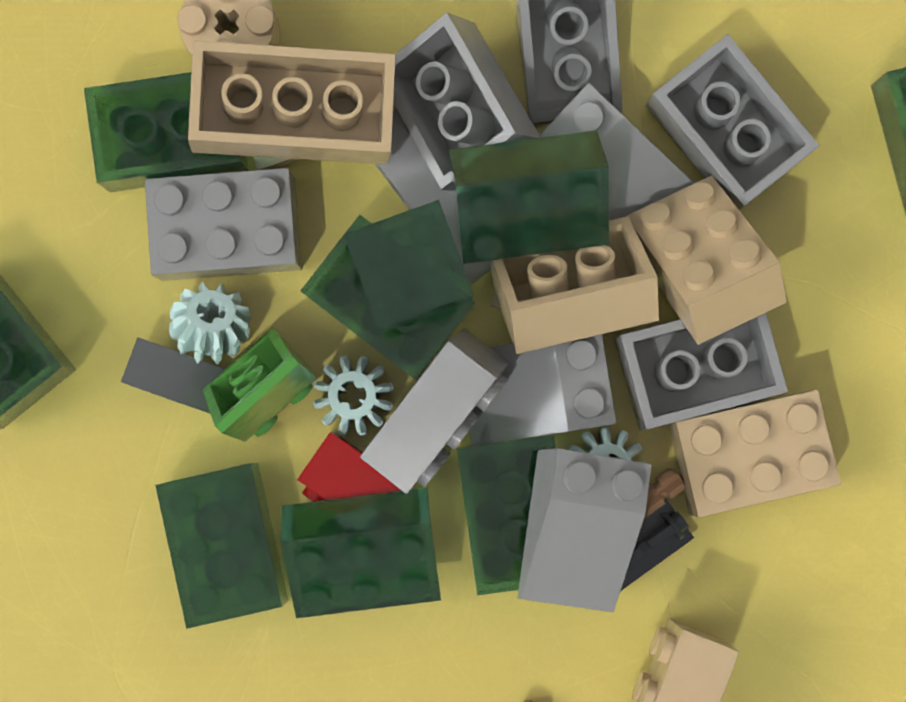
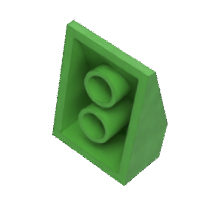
(257, 387)

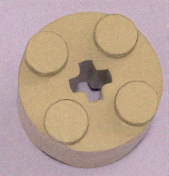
(208, 18)

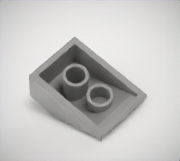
(564, 50)
(636, 166)
(548, 393)
(582, 528)

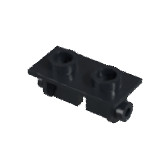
(658, 538)

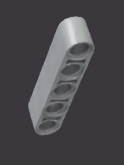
(417, 186)

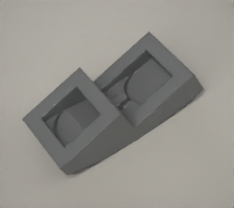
(169, 374)

